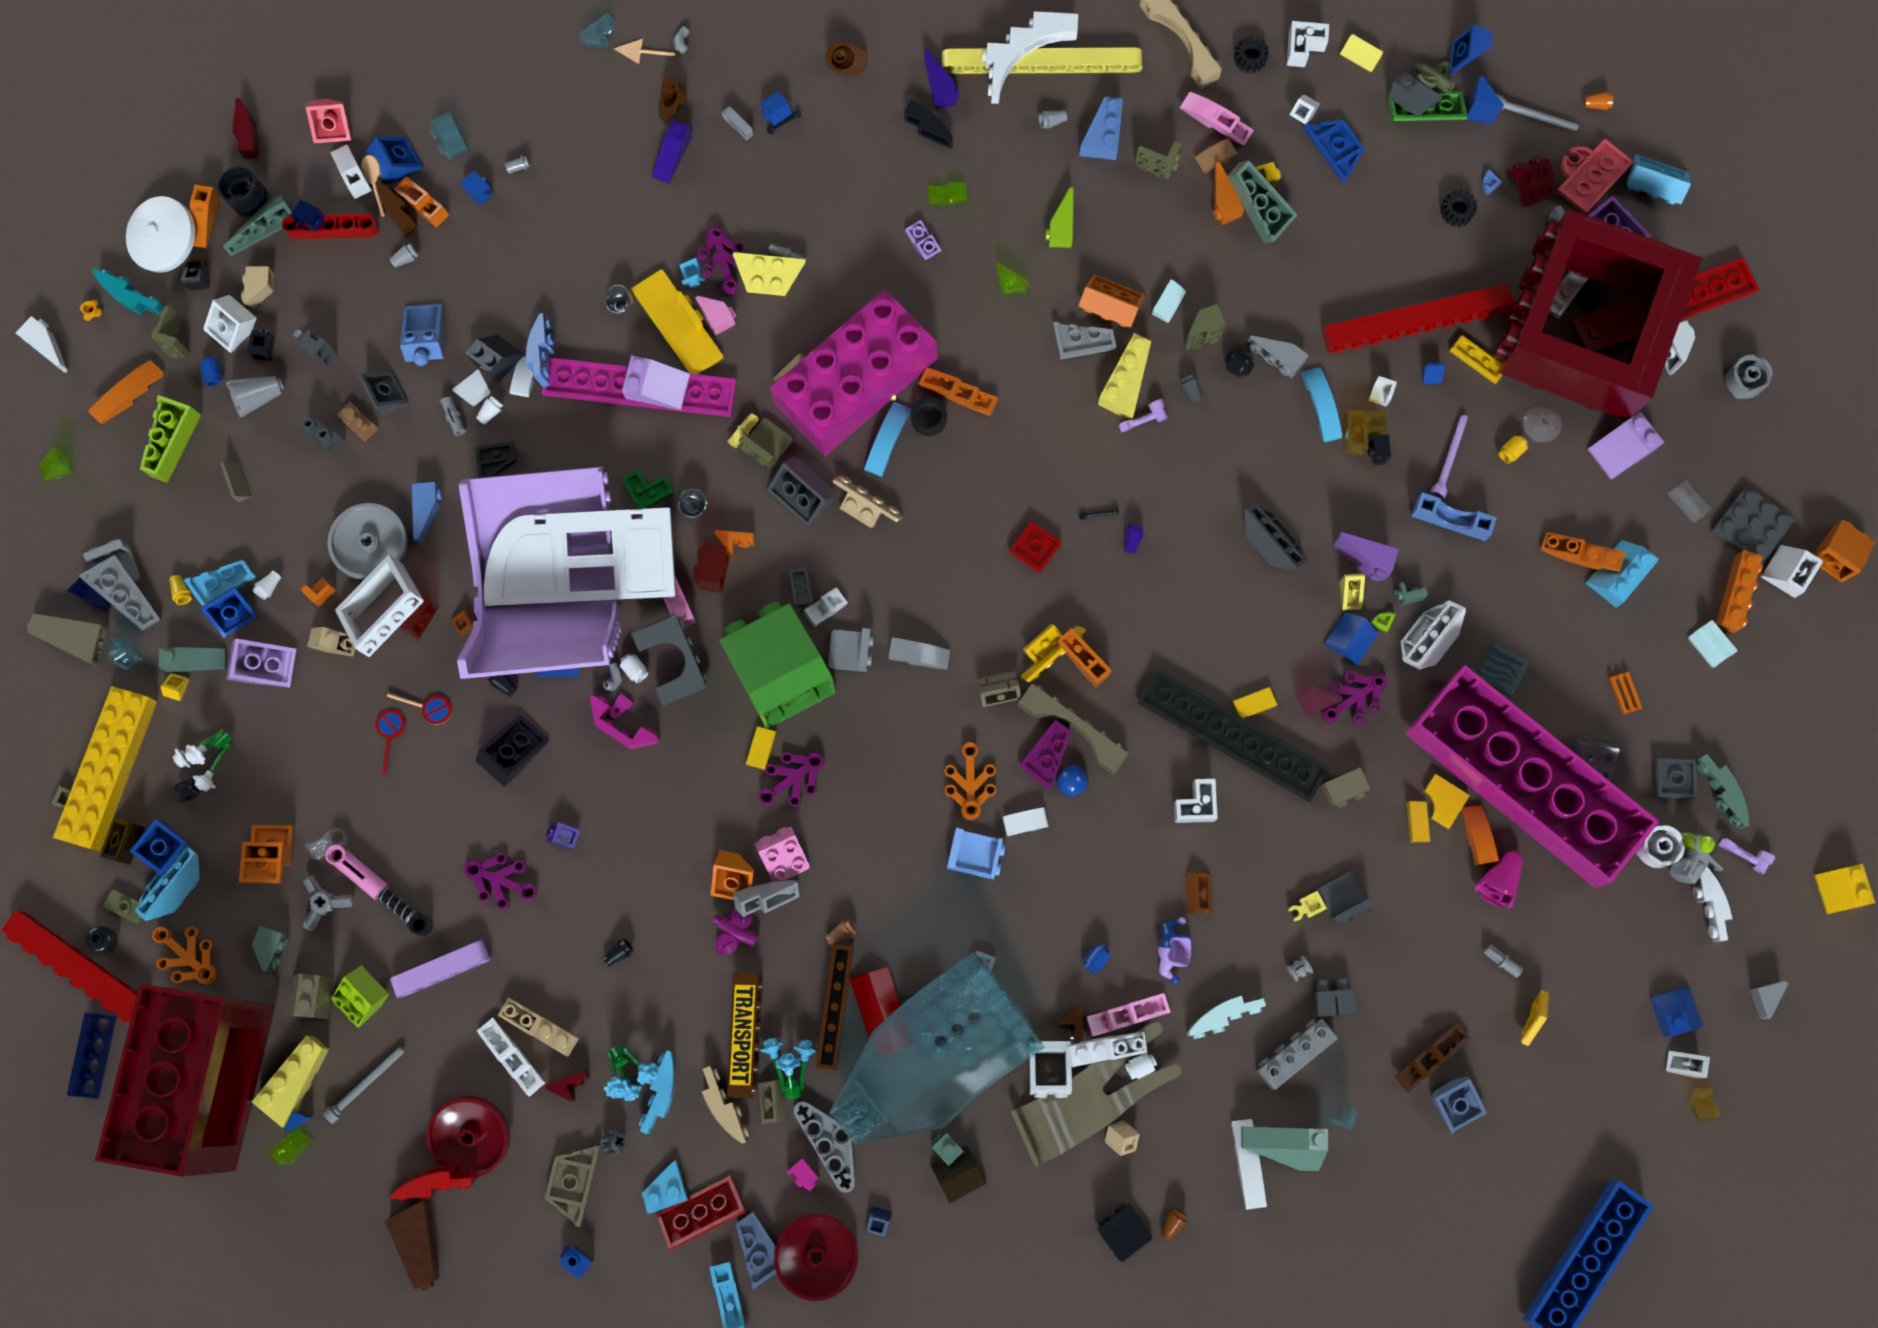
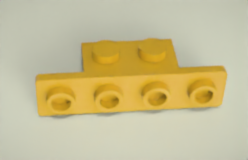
(1044, 650)

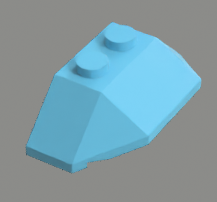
(168, 891)

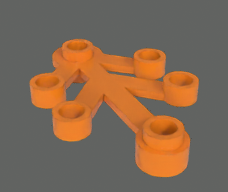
(969, 784)
(188, 957)

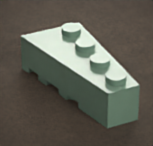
(1261, 201)

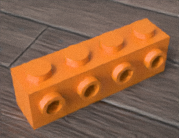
(1739, 591)

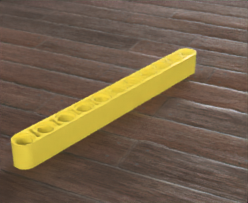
(1050, 61)

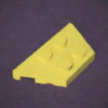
(768, 273)

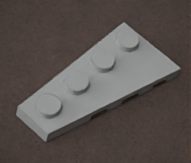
(119, 589)

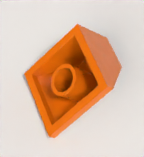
(730, 875)

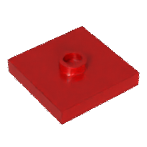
(1035, 547)

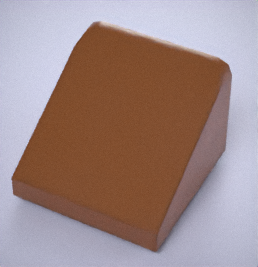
(464, 621)

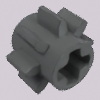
(612, 1142)

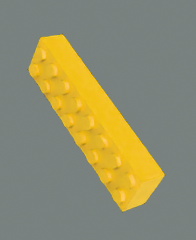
(105, 769)

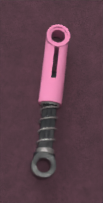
(377, 888)

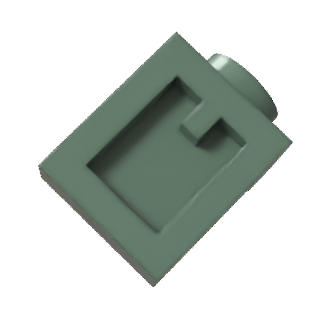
(1413, 595)

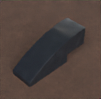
(928, 124)

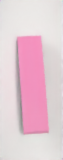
(1127, 1015)

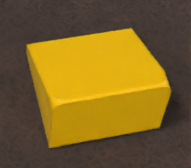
(174, 686)

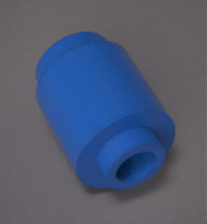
(210, 371)
(1096, 958)

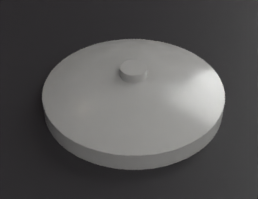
(364, 538)

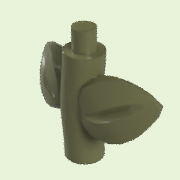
(1436, 76)

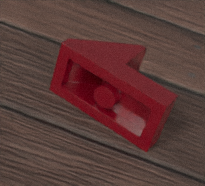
(562, 1086)

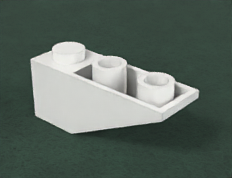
(350, 171)

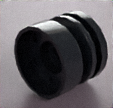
(242, 190)

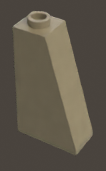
(75, 637)

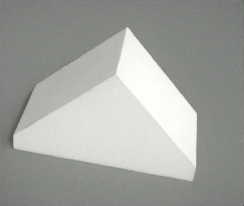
(1688, 1064)

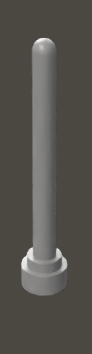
(1538, 115)
(332, 1113)

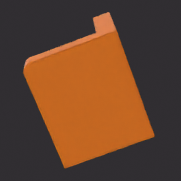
(319, 592)

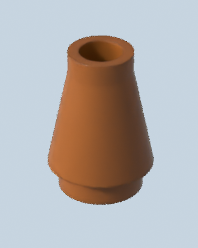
(1175, 1221)

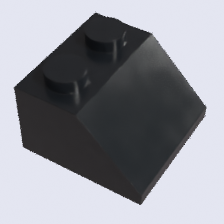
(494, 356)

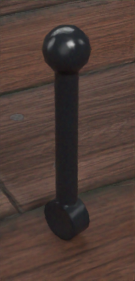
(770, 129)
(1083, 515)

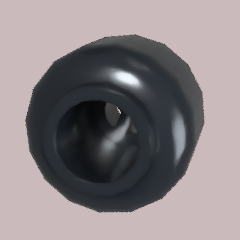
(1239, 363)
(101, 939)

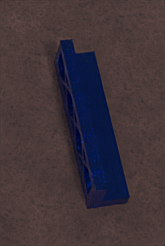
(84, 1055)

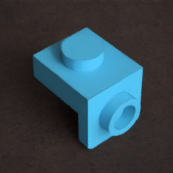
(692, 273)

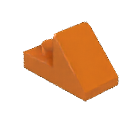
(730, 538)

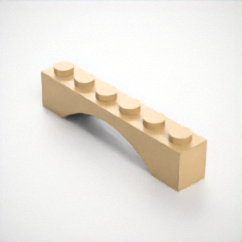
(1203, 66)

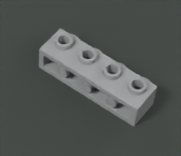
(1296, 1054)

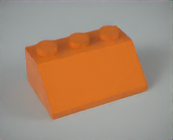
(1111, 301)

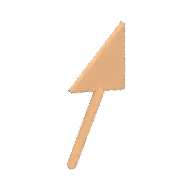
(634, 49)

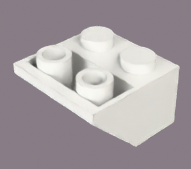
(1792, 569)

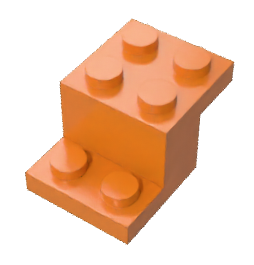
(266, 854)

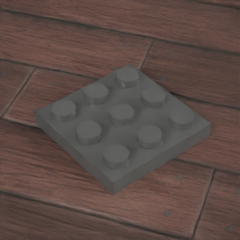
(1753, 524)

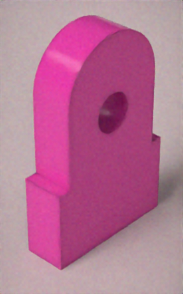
(623, 704)

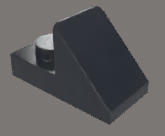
(194, 275)

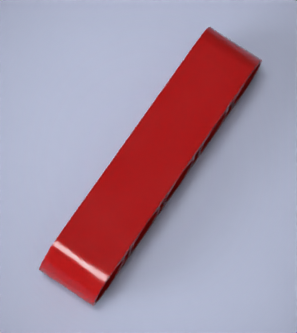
(339, 229)

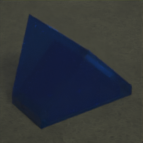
(87, 594)

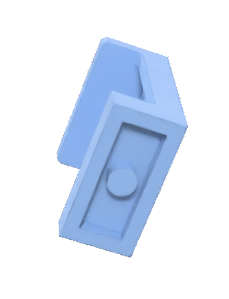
(975, 854)

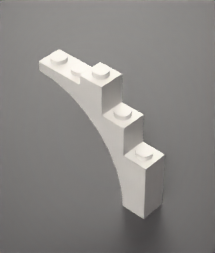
(1042, 30)

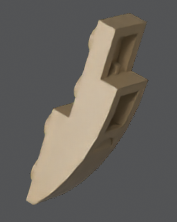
(538, 1026)
(726, 1114)

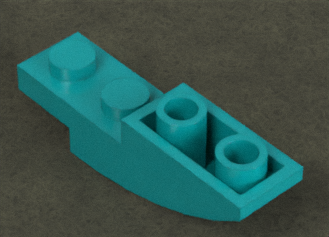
(126, 294)

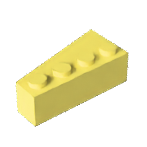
(1125, 382)
(291, 1081)

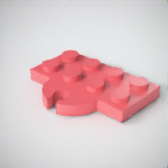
(1592, 174)

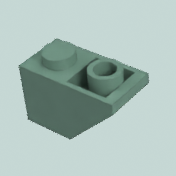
(268, 947)

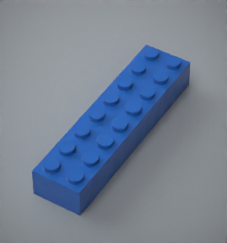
(1589, 1258)

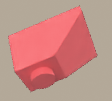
(328, 121)

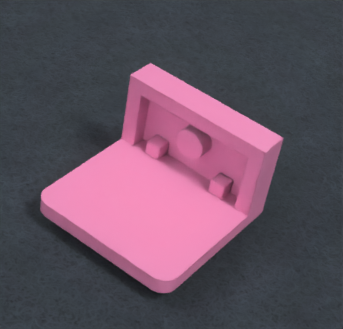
(782, 854)

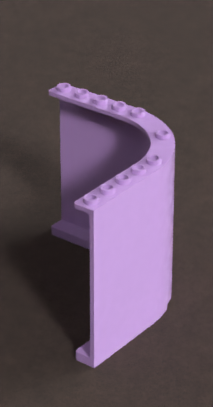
(539, 634)

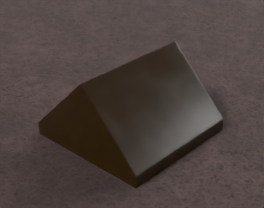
(120, 841)
(959, 1177)

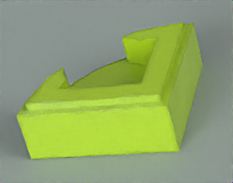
(1383, 621)

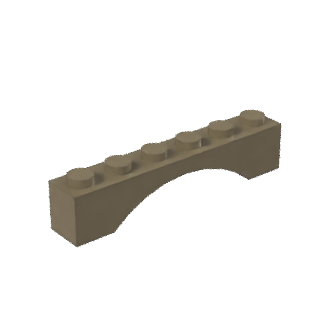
(1040, 704)

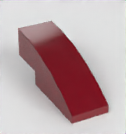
(245, 131)

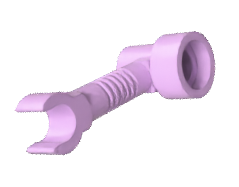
(1157, 412)
(1760, 862)

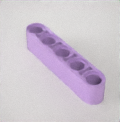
(440, 969)

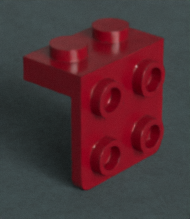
(1533, 180)

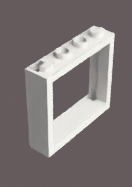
(364, 596)

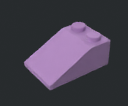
(655, 383)
(1626, 445)
(260, 663)

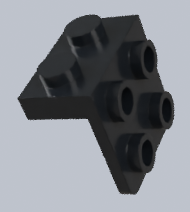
(1124, 1232)

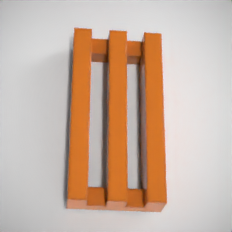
(1632, 691)

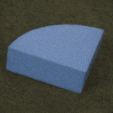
(1490, 182)

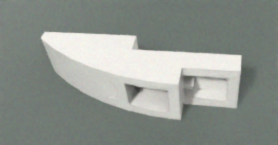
(1717, 908)
(1106, 1048)

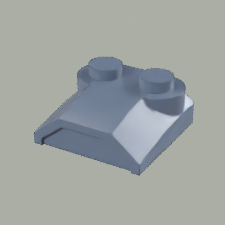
(1458, 1103)

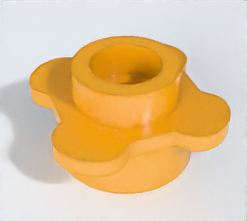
(87, 306)

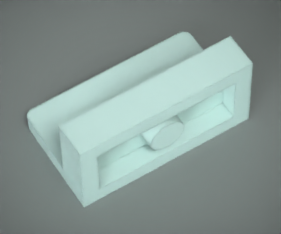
(1712, 644)

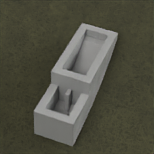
(919, 653)
(765, 896)

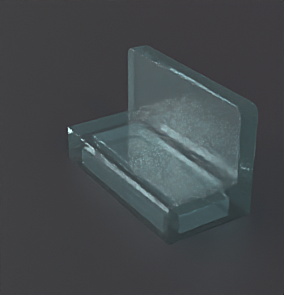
(1346, 1119)

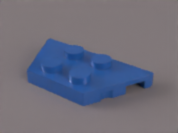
(1336, 145)

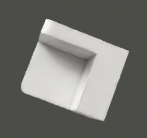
(1382, 391)

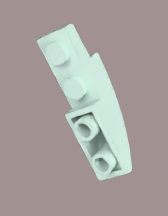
(1217, 1019)

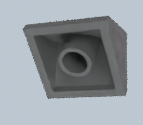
(383, 391)

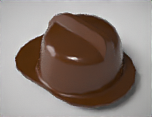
(846, 58)
(672, 97)

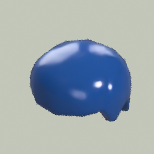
(1072, 780)

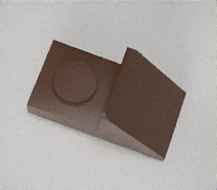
(1075, 1018)

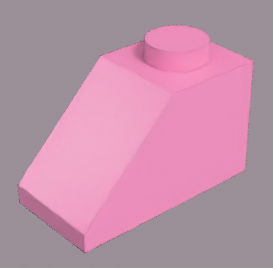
(716, 314)

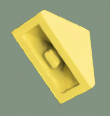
(1352, 591)

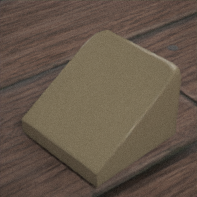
(60, 796)

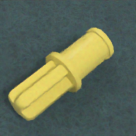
(744, 428)

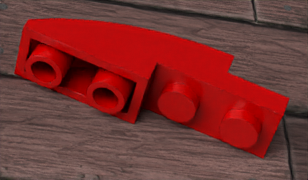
(427, 1182)

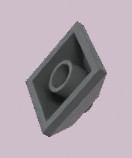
(1413, 94)

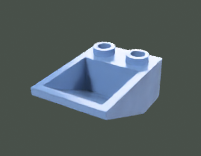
(422, 333)

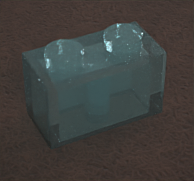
(448, 136)

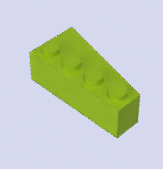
(168, 437)

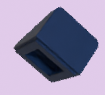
(878, 1221)

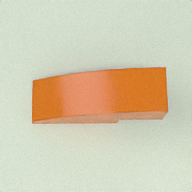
(421, 202)
(1479, 835)

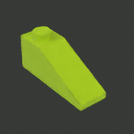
(1061, 226)

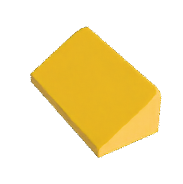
(1418, 821)

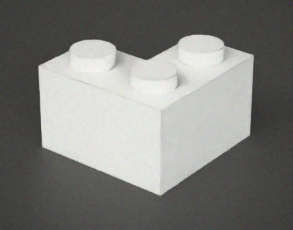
(1305, 38)
(1202, 806)

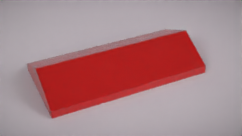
(875, 997)
(700, 1212)

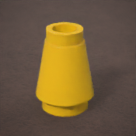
(179, 590)

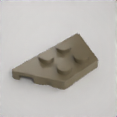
(571, 1182)

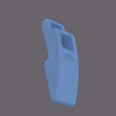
(539, 348)

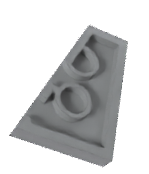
(1080, 341)

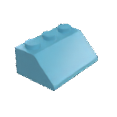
(1658, 180)
(1618, 586)

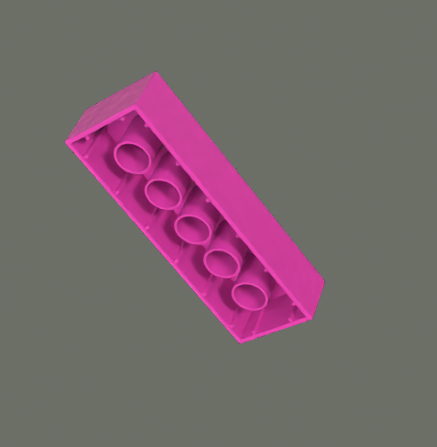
(1532, 778)

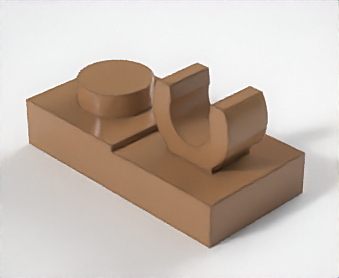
(357, 422)

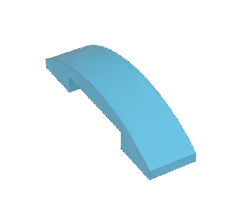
(1323, 403)
(887, 438)
(727, 1296)

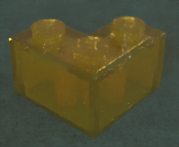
(1359, 426)

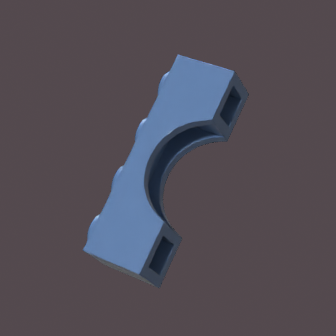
(1469, 523)

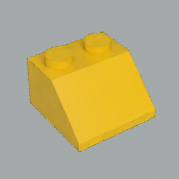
(1844, 889)

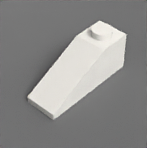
(41, 339)

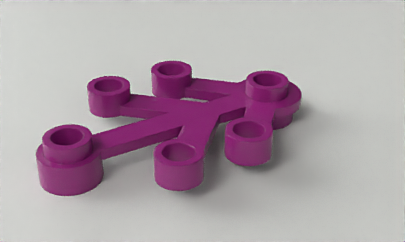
(721, 256)
(1358, 696)
(794, 777)
(497, 879)

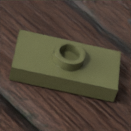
(122, 906)

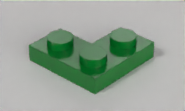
(647, 495)

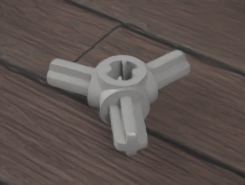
(317, 895)

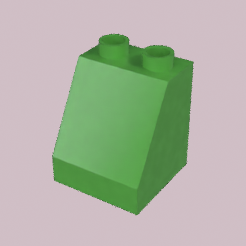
(777, 663)

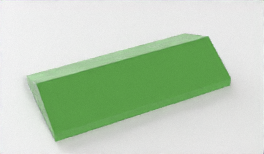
(1448, 108)

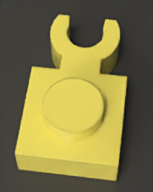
(1310, 905)

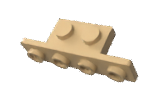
(863, 505)

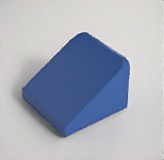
(1433, 373)
(296, 1120)

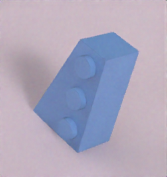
(1104, 131)

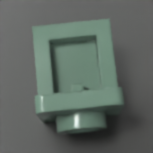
(946, 1148)

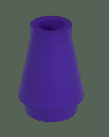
(1133, 537)

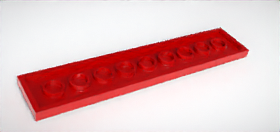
(1623, 320)

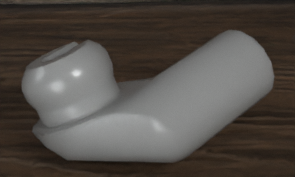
(678, 40)
(615, 679)

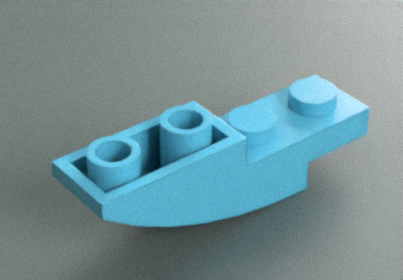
(664, 1086)

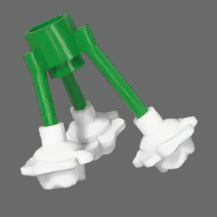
(195, 755)

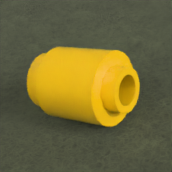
(1513, 449)

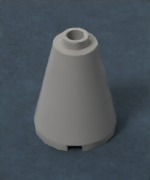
(253, 393)

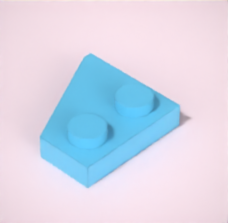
(665, 1190)

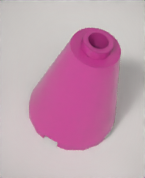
(1502, 880)

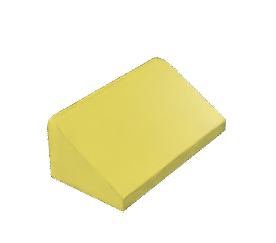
(1361, 53)

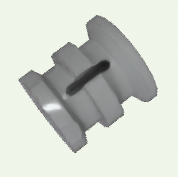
(1299, 968)

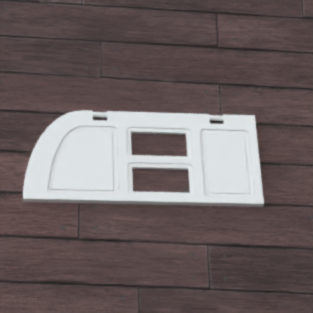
(533, 563)

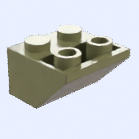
(1206, 328)

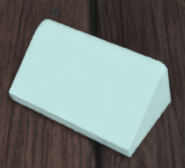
(1169, 301)

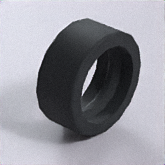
(928, 402)

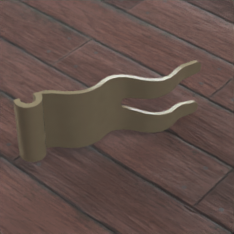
(1058, 1124)

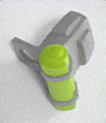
(1695, 858)

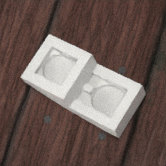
(522, 379)
(825, 607)
(1025, 821)

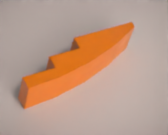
(125, 391)
(958, 392)

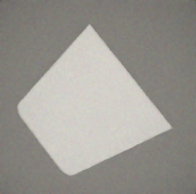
(472, 389)

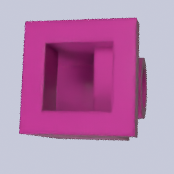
(804, 1175)

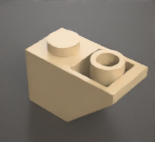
(257, 285)
(330, 641)

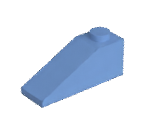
(425, 506)

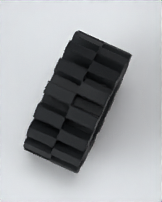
(1251, 44)
(1466, 201)

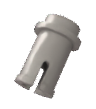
(517, 164)

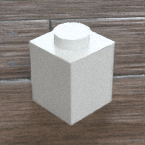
(1304, 109)

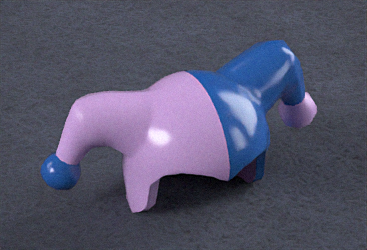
(1173, 949)

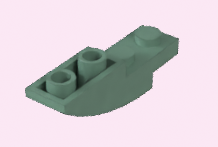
(1730, 795)

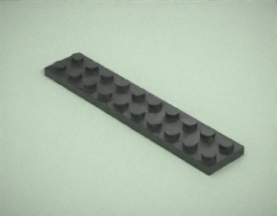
(1233, 735)

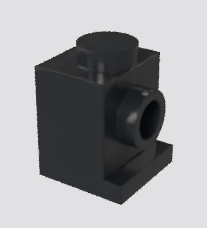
(255, 344)
(1379, 449)

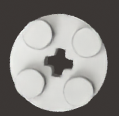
(1671, 847)

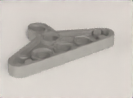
(838, 1150)

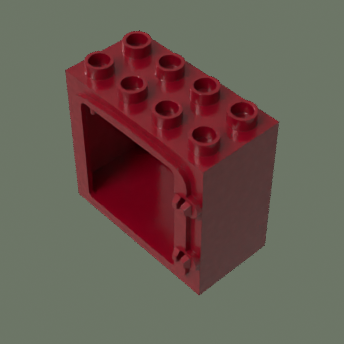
(1615, 259)
(185, 1082)

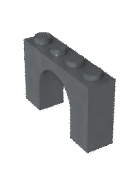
(670, 631)

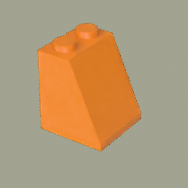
(1844, 551)

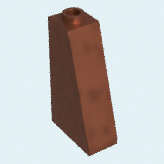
(415, 1244)

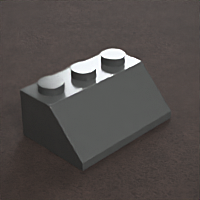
(801, 491)

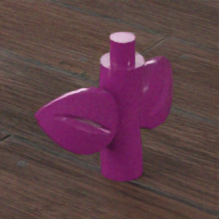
(733, 932)

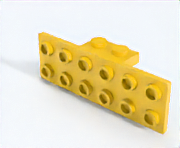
(677, 322)

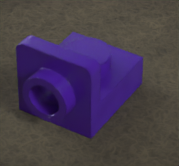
(562, 835)

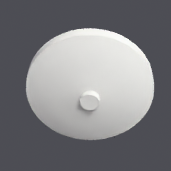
(160, 234)

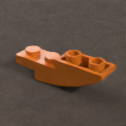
(1582, 553)

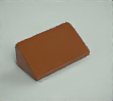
(1198, 892)

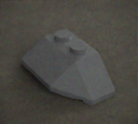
(1273, 538)

